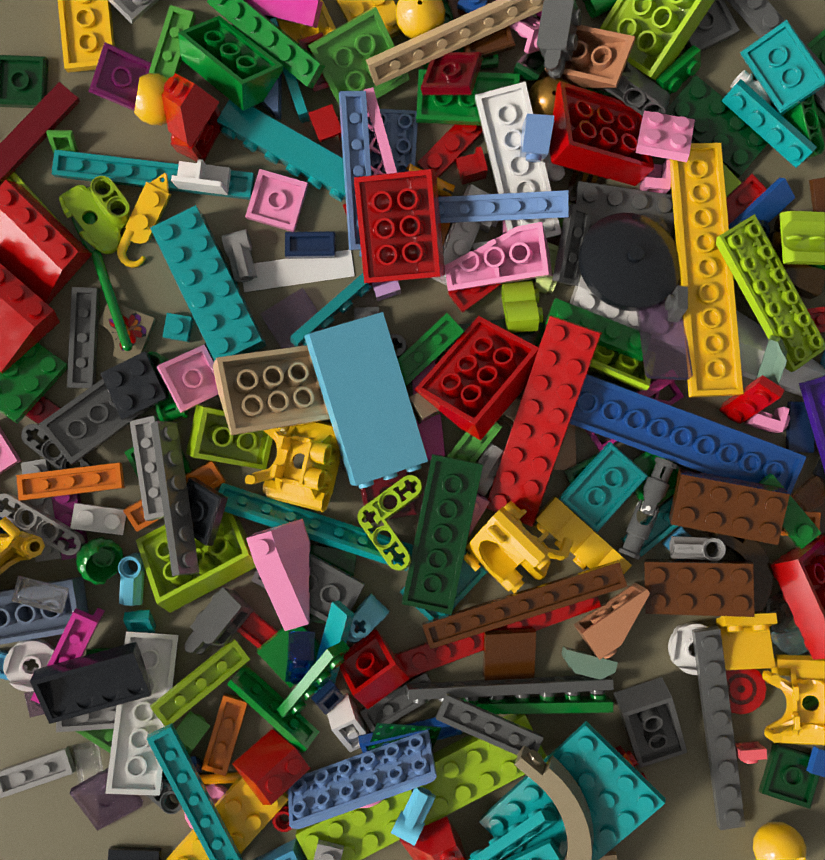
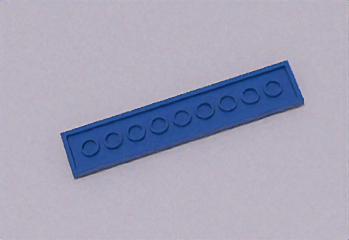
(681, 435)

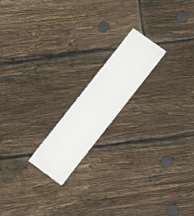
(300, 271)

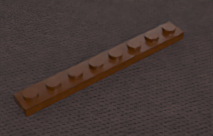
(524, 604)

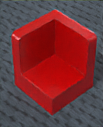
(325, 123)
(472, 167)

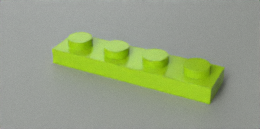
(199, 683)

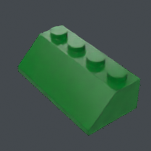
(229, 61)

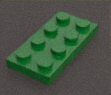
(459, 108)

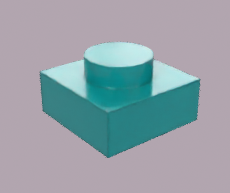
(178, 327)
(139, 621)

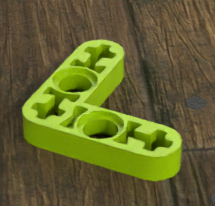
(384, 514)

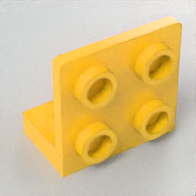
(747, 641)

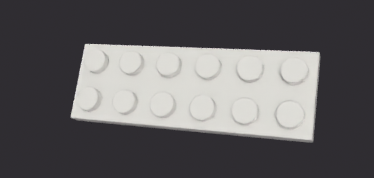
(502, 119)
(132, 762)

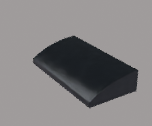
(91, 682)

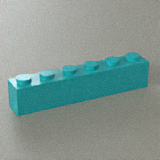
(284, 146)

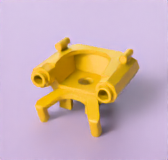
(313, 483)
(506, 544)
(17, 545)
(806, 679)

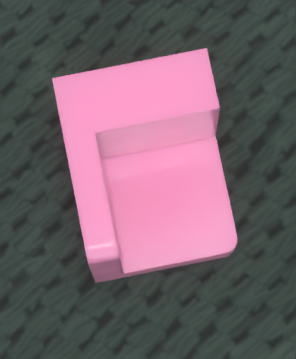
(658, 179)

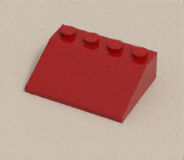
(597, 135)
(399, 226)
(36, 243)
(22, 319)
(479, 376)
(803, 588)

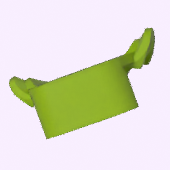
(105, 232)

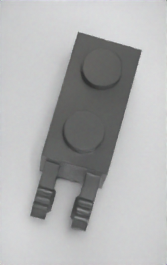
(558, 34)
(218, 621)

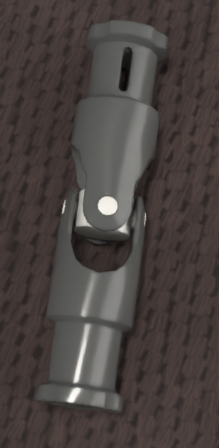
(654, 491)

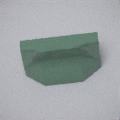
(773, 360)
(588, 663)

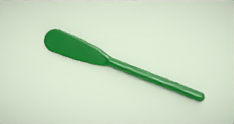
(89, 218)

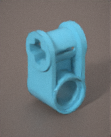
(367, 617)

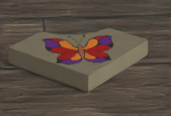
(138, 327)

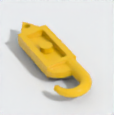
(144, 215)

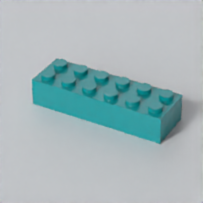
(207, 284)

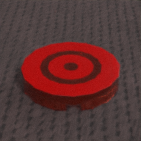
(745, 690)

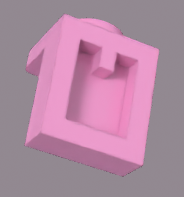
(528, 29)
(765, 422)

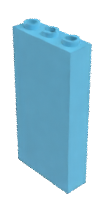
(366, 399)

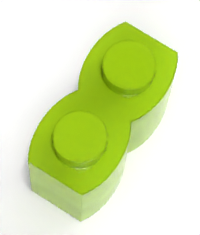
(521, 307)

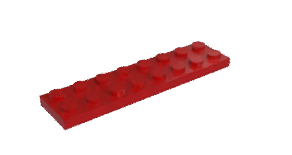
(543, 416)

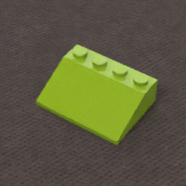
(659, 29)
(217, 564)

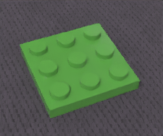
(346, 52)

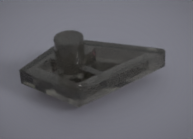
(777, 605)

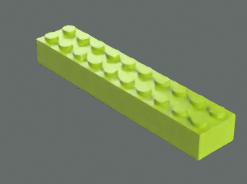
(464, 774)

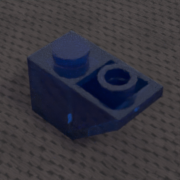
(299, 655)

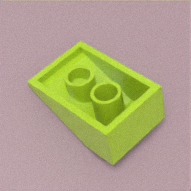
(213, 442)

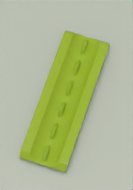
(803, 237)
(770, 291)

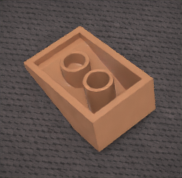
(598, 58)
(609, 624)

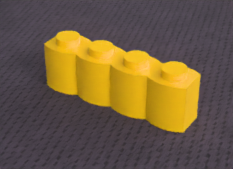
(587, 545)

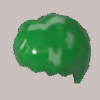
(99, 560)

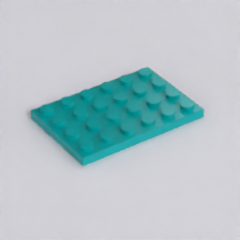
(612, 788)

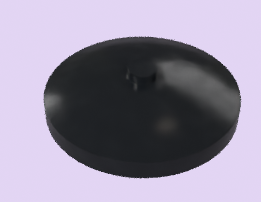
(629, 261)

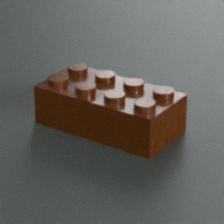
(729, 506)
(700, 587)

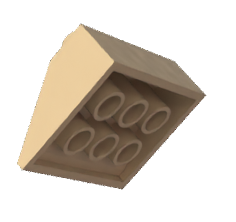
(269, 390)

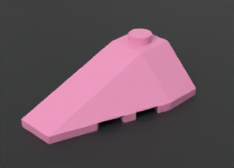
(509, 258)
(284, 568)

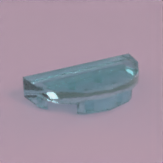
(789, 641)

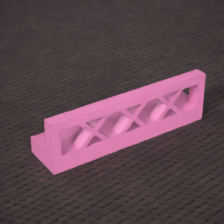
(380, 135)

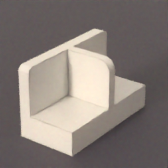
(202, 177)

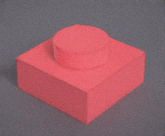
(750, 752)

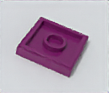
(118, 76)

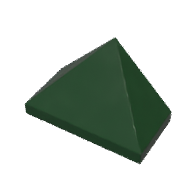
(530, 66)

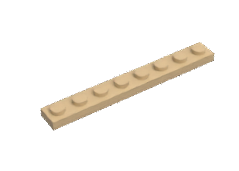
(449, 37)

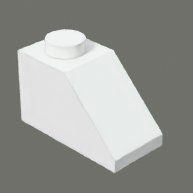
(347, 723)

